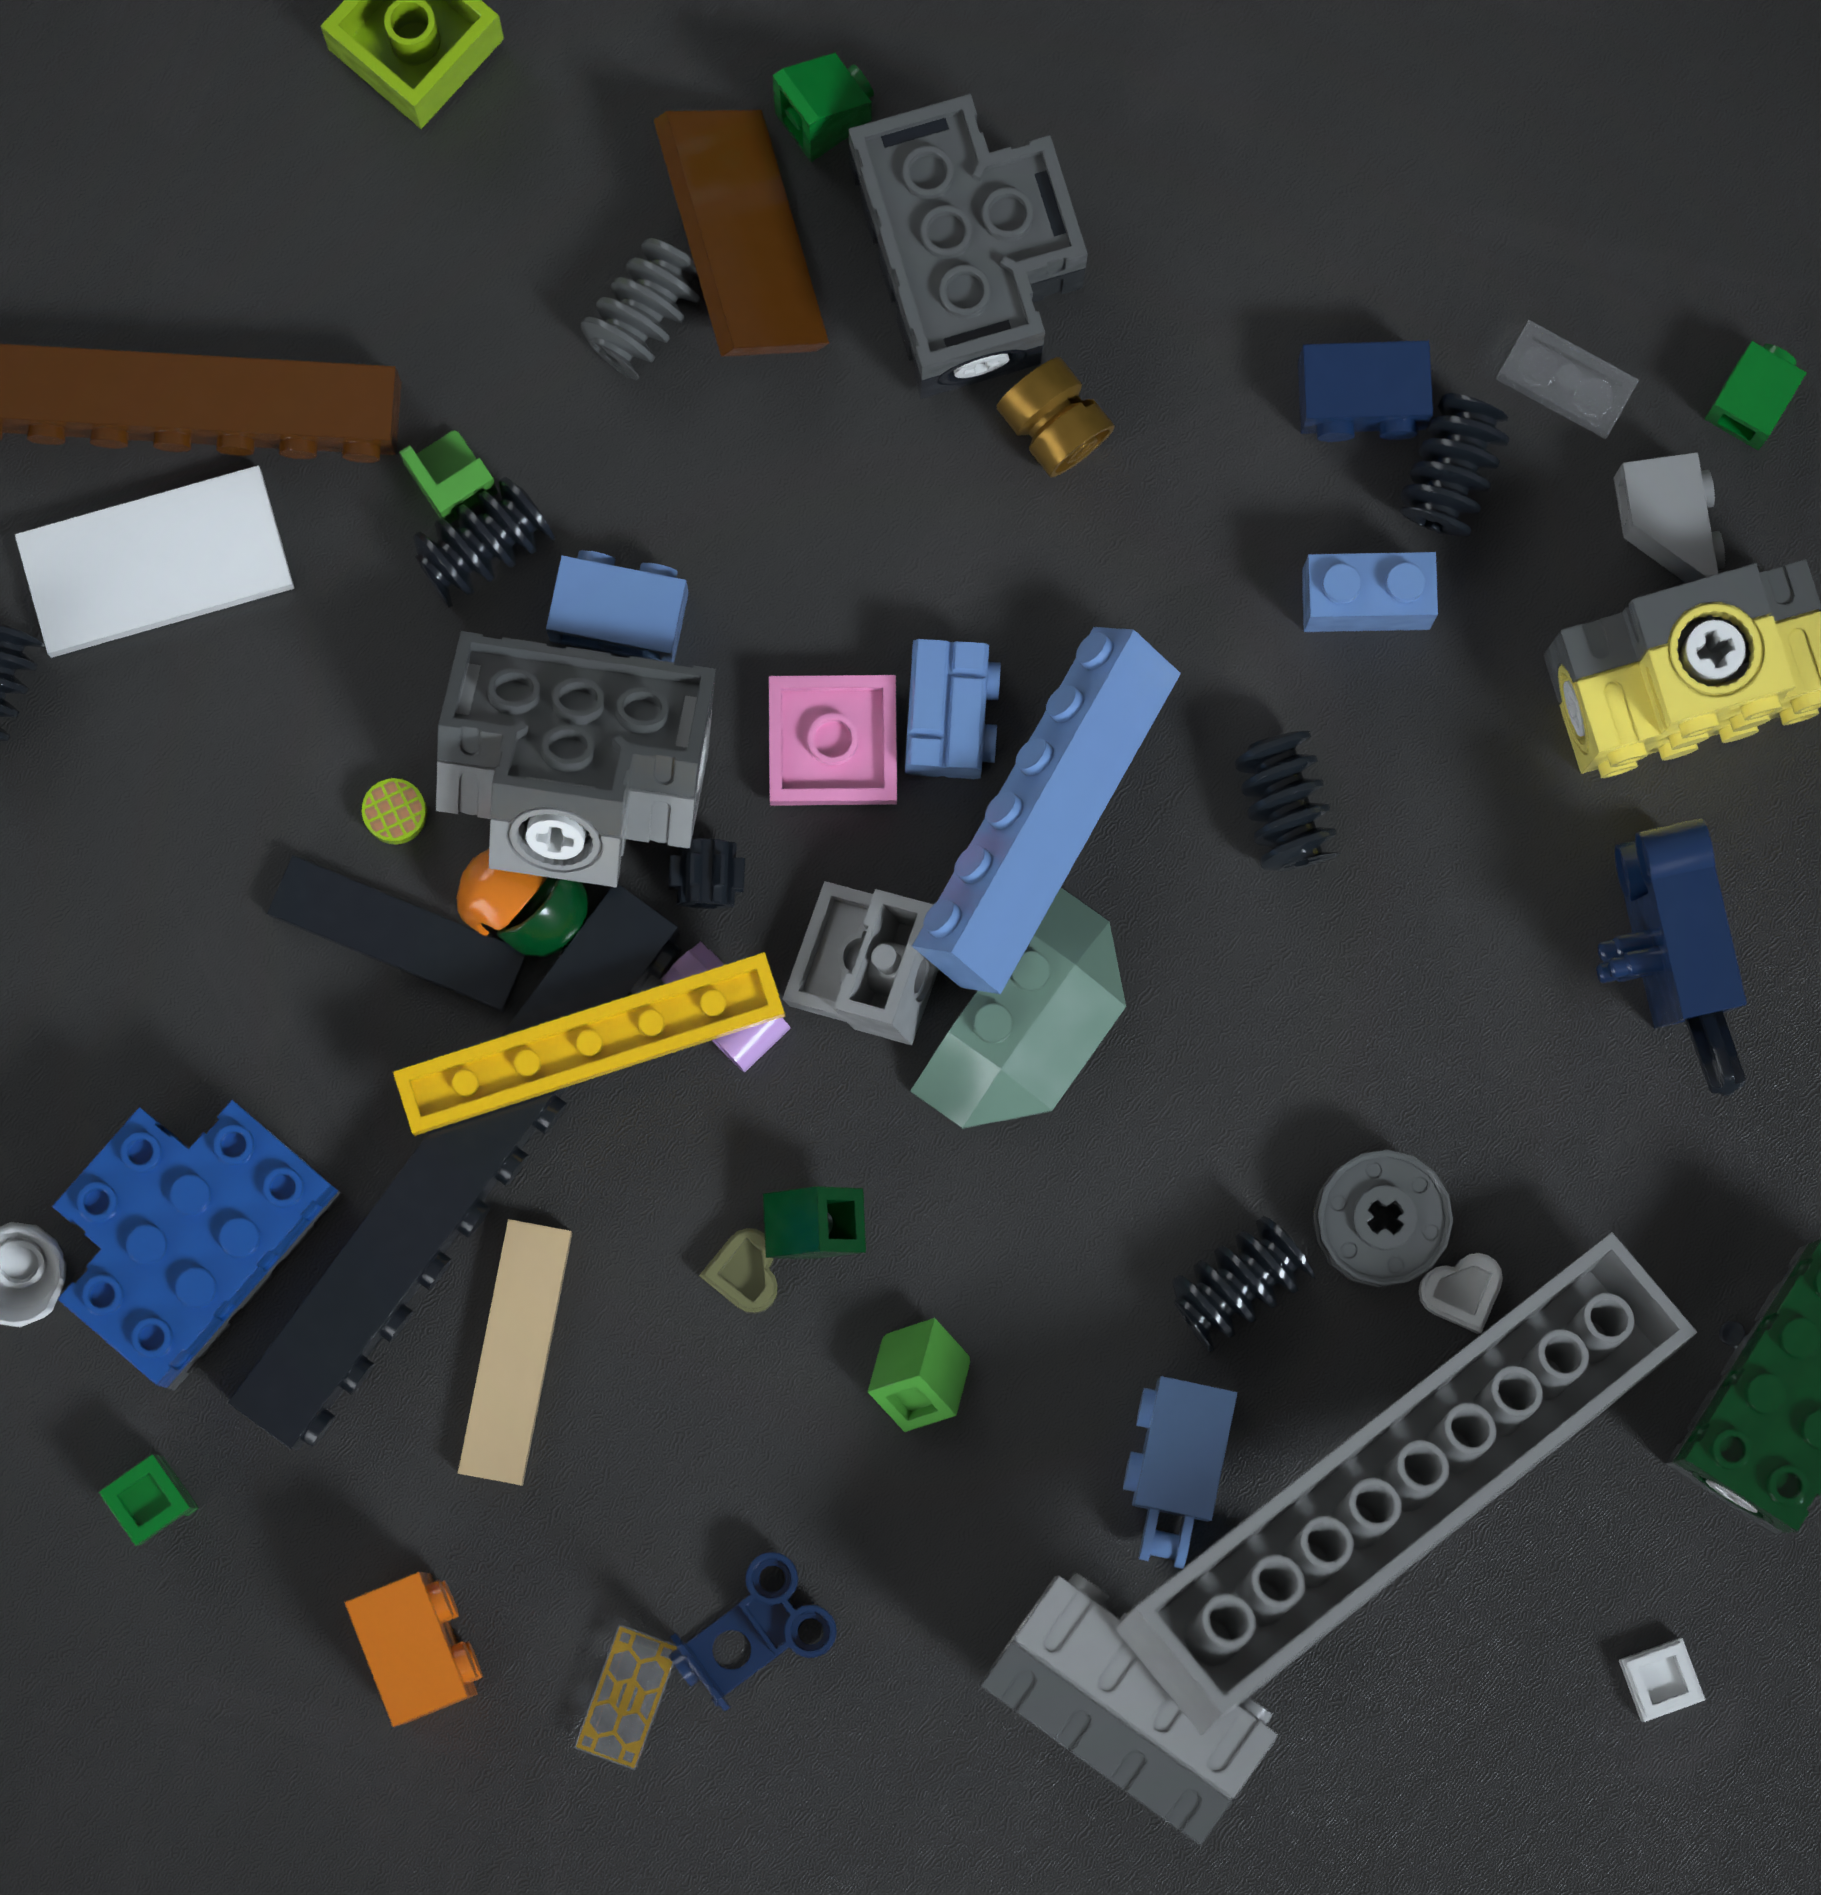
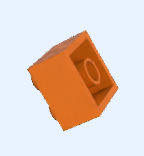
(414, 1647)

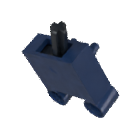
(1679, 943)

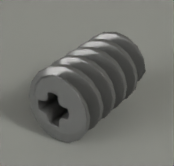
(642, 305)

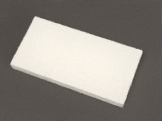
(154, 561)

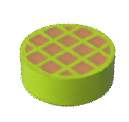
(394, 811)

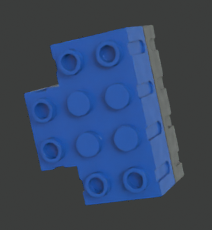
(186, 1234)

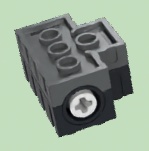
(965, 240)

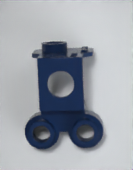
(767, 1623)

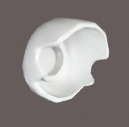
(29, 1273)

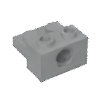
(862, 962)

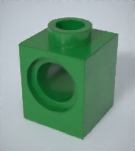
(1756, 394)

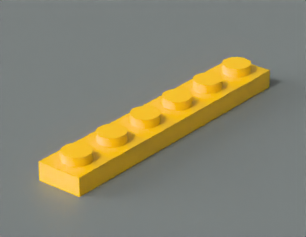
(588, 1044)

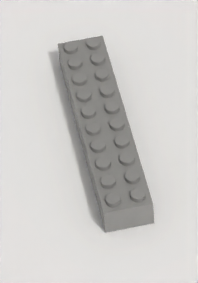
(1404, 1483)

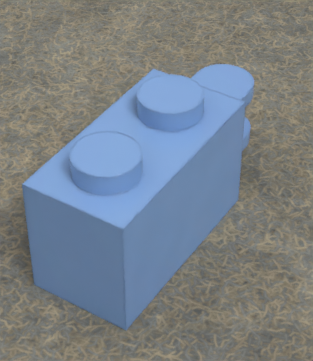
(1179, 1460)

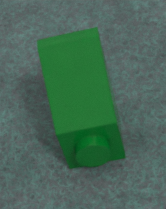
(821, 102)

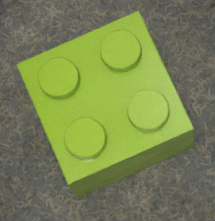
(413, 48)

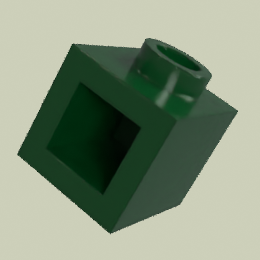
(814, 1222)

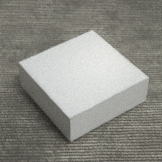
(1661, 1680)

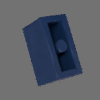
(1365, 389)

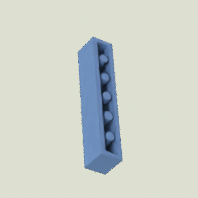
(1046, 809)

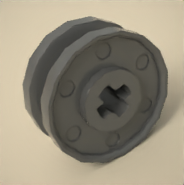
(1382, 1180)

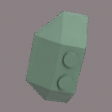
(1027, 1045)

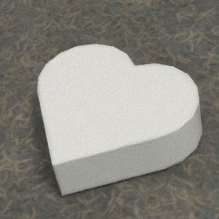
(1463, 1292)

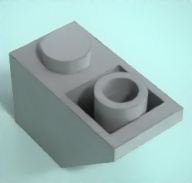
(1667, 514)

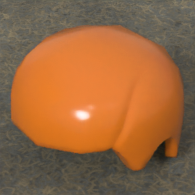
(493, 894)

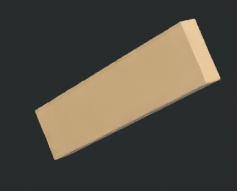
(515, 1352)

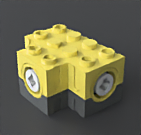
(1690, 667)

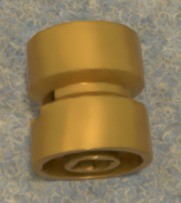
(1055, 417)

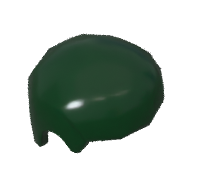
(548, 919)

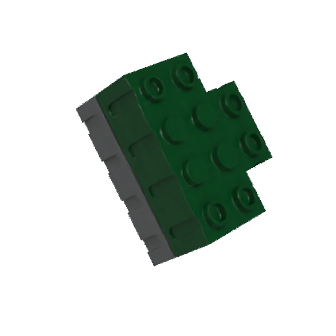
(1761, 1424)

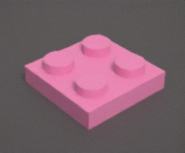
(832, 740)

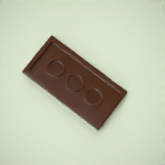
(741, 232)

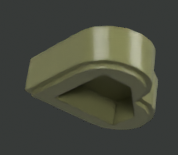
(743, 1272)

